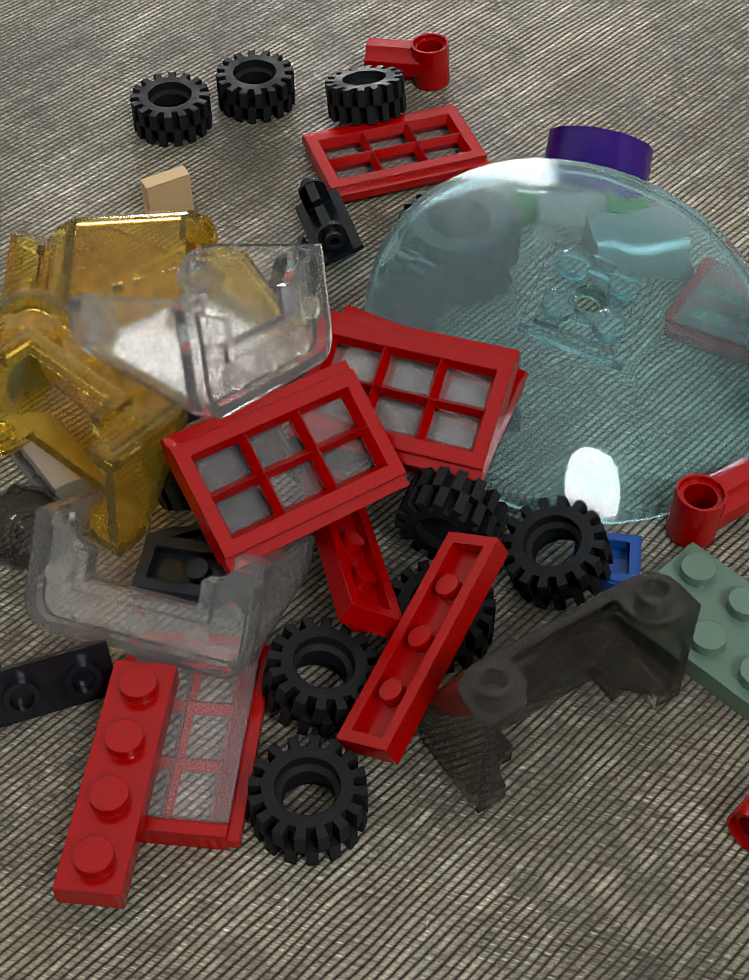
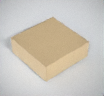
(167, 191)

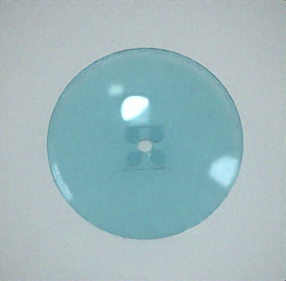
(611, 395)

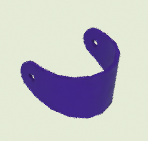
(601, 148)

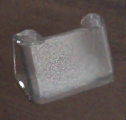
(234, 334)
(88, 596)

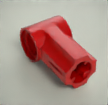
(421, 59)
(708, 503)

